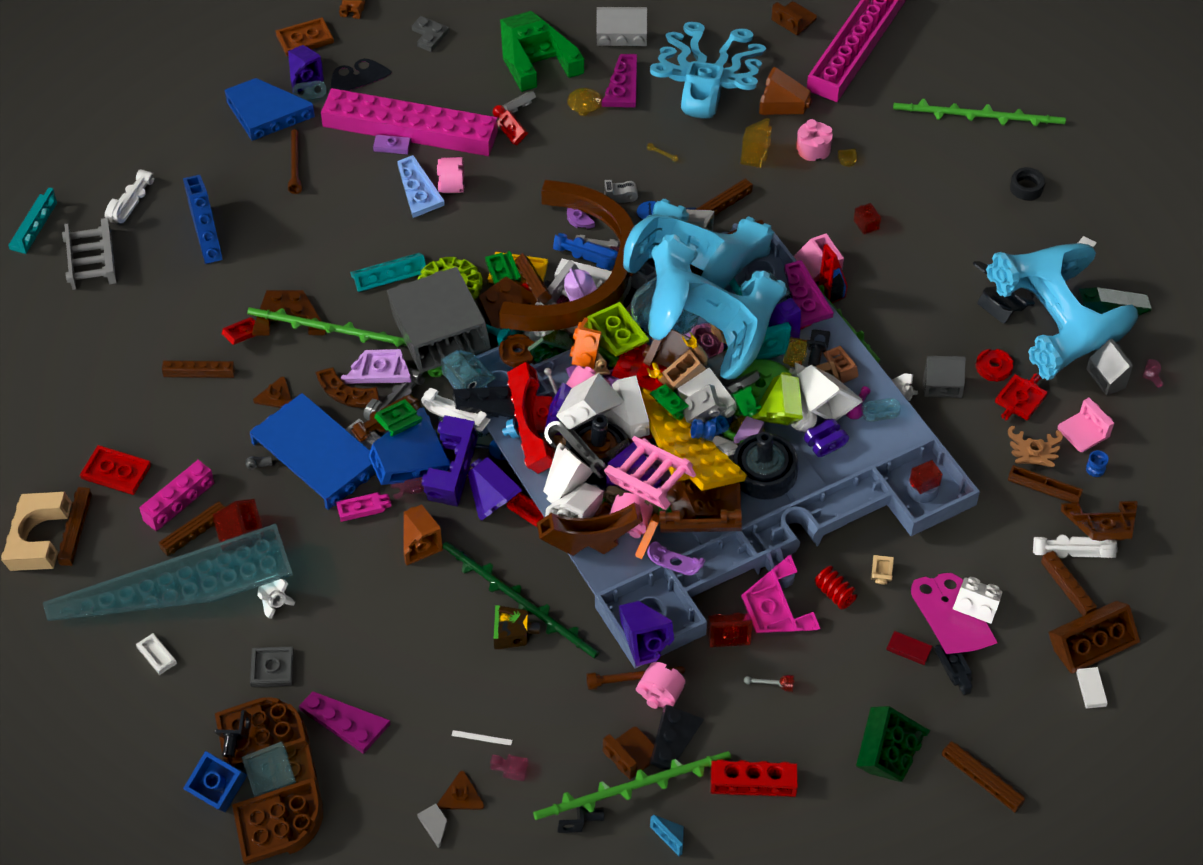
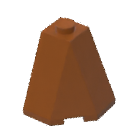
(784, 95)
(421, 535)

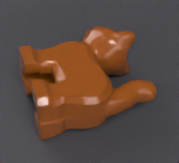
(355, 6)

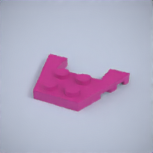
(769, 606)

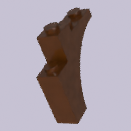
(596, 532)

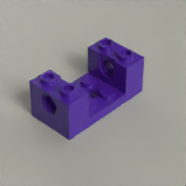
(447, 486)

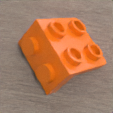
(585, 346)

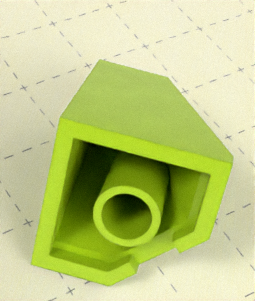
(781, 401)

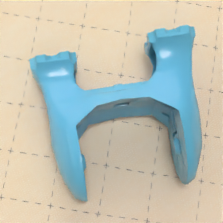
(718, 253)
(739, 317)
(1079, 327)

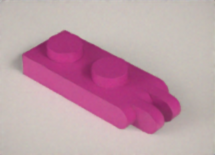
(363, 506)

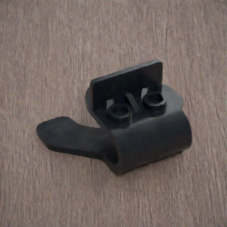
(996, 304)

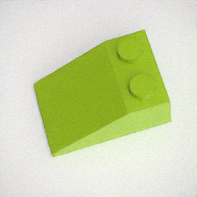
(618, 329)

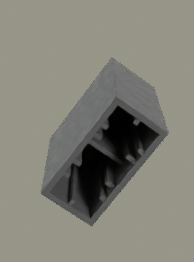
(438, 318)

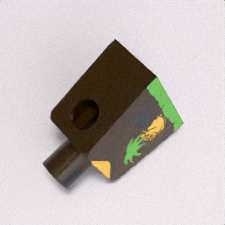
(512, 627)

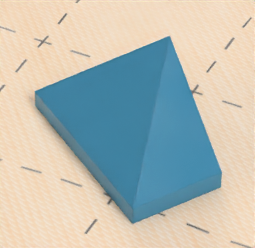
(669, 832)

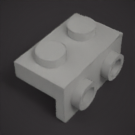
(703, 405)

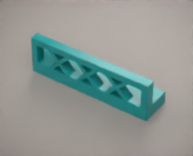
(33, 222)
(388, 272)

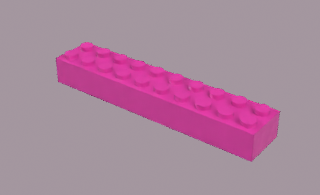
(851, 47)
(417, 121)

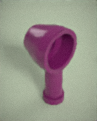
(856, 412)

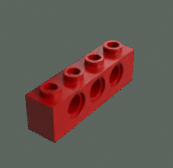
(745, 785)

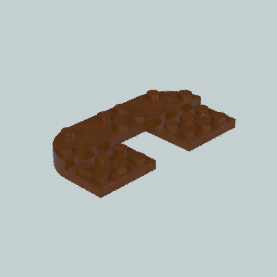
(287, 816)

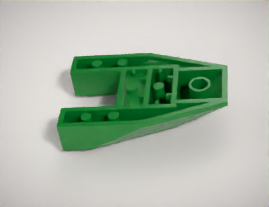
(531, 39)

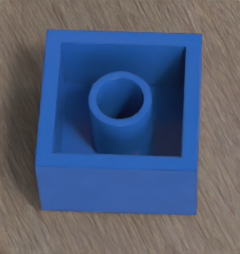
(215, 781)

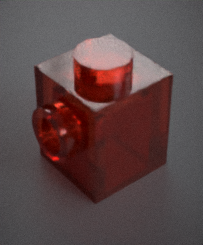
(867, 218)
(925, 476)

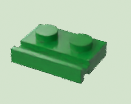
(502, 266)
(398, 417)

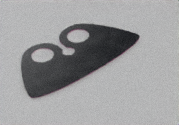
(366, 76)

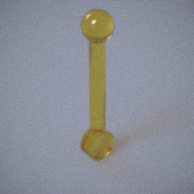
(650, 146)

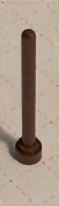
(294, 184)
(595, 680)

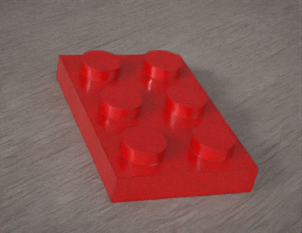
(115, 470)

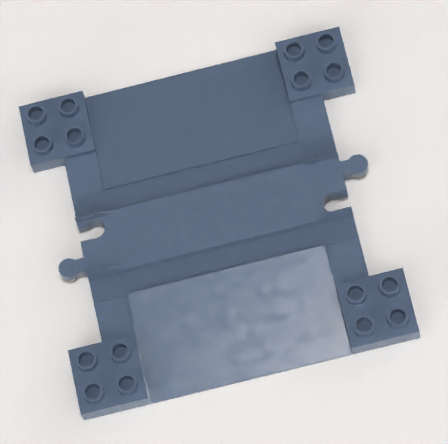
(828, 490)

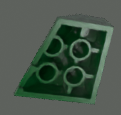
(889, 743)

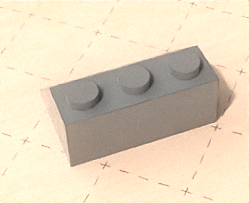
(621, 26)

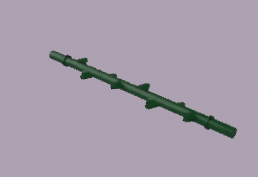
(514, 593)

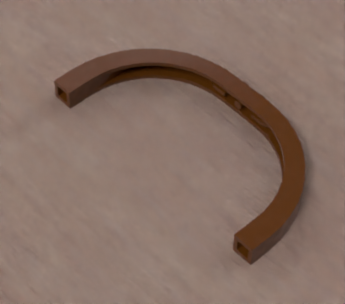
(569, 314)

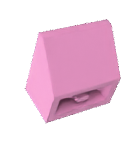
(812, 254)

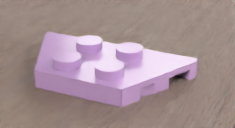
(378, 367)

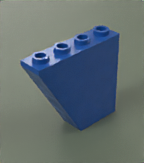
(266, 108)
(202, 218)
(408, 453)

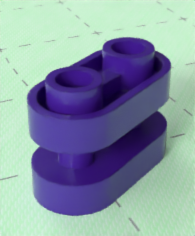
(826, 437)

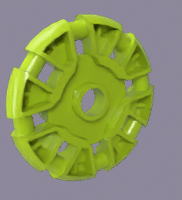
(465, 267)

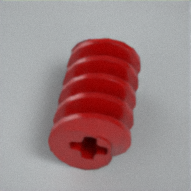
(834, 588)

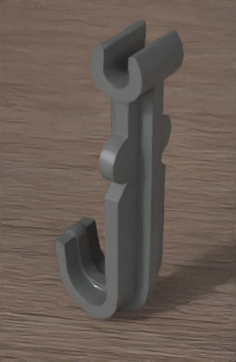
(398, 392)
(577, 443)

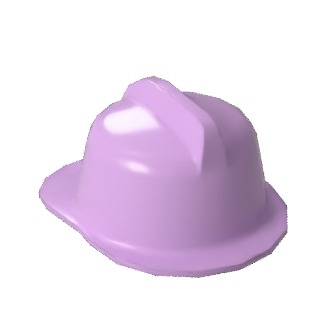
(578, 284)

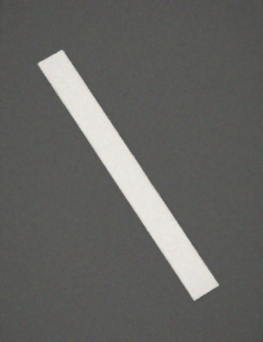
(481, 737)

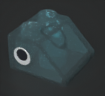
(465, 370)

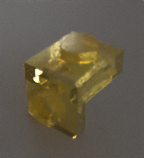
(796, 352)

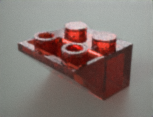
(237, 519)

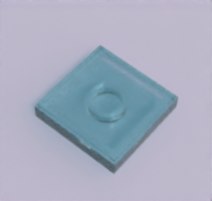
(268, 769)

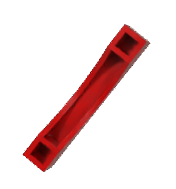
(524, 386)

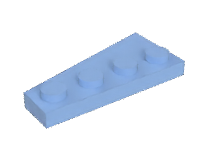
(418, 188)

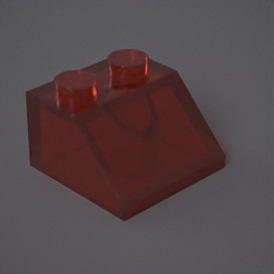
(729, 630)

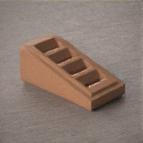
(844, 364)

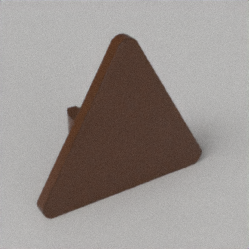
(275, 395)
(461, 795)

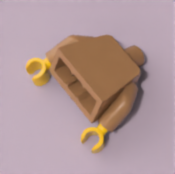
(684, 368)

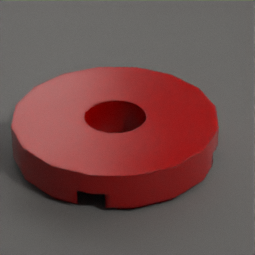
(990, 372)

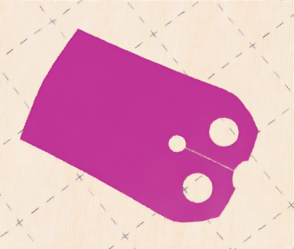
(954, 629)

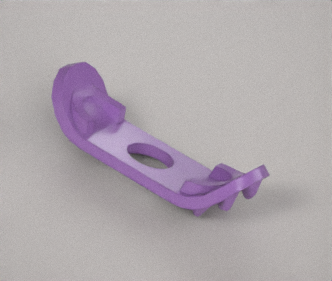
(662, 557)

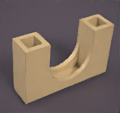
(31, 511)

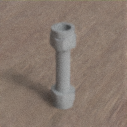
(613, 242)

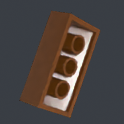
(1095, 636)

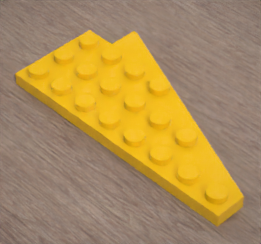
(674, 436)

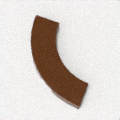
(344, 394)

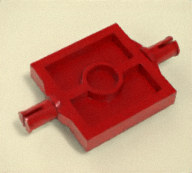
(1021, 397)

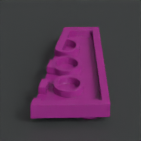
(622, 84)
(806, 294)
(347, 722)

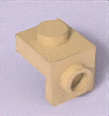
(882, 569)

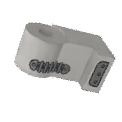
(621, 192)

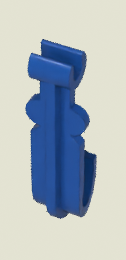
(589, 251)

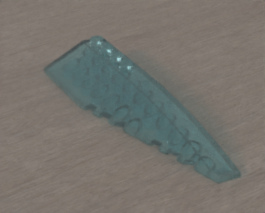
(183, 580)

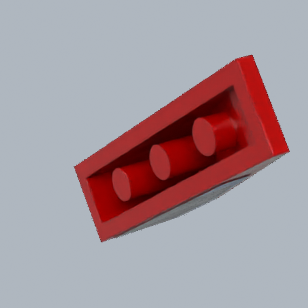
(832, 276)

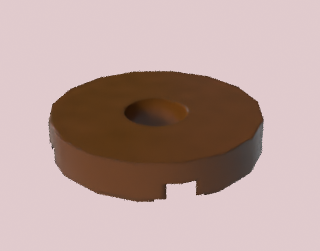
(513, 342)

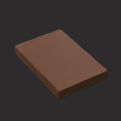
(310, 34)

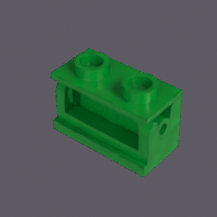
(745, 401)

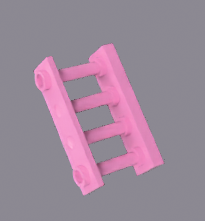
(645, 489)

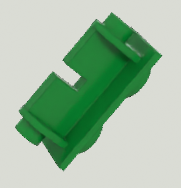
(669, 401)

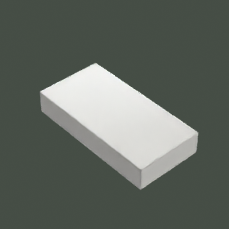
(156, 653)
(1091, 687)

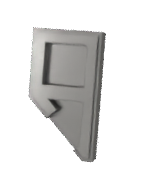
(434, 823)

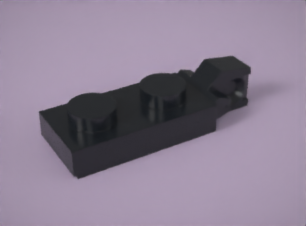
(956, 669)

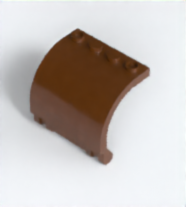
(728, 518)

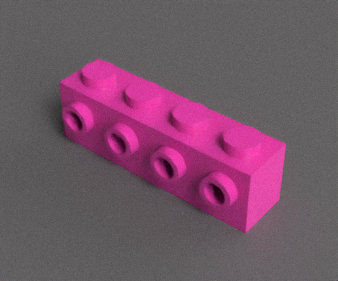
(177, 495)

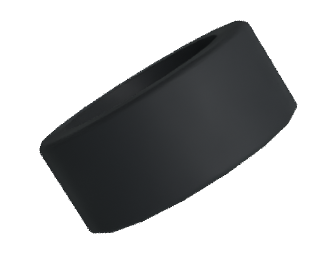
(1031, 174)

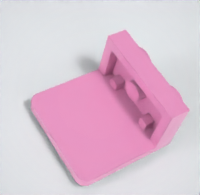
(1087, 426)

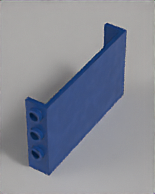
(315, 449)

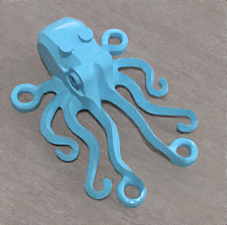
(704, 79)

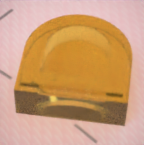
(847, 157)

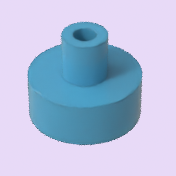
(511, 428)

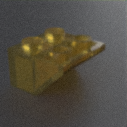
(755, 143)

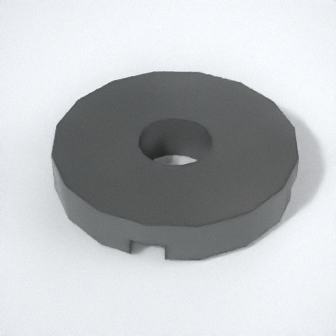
(743, 381)

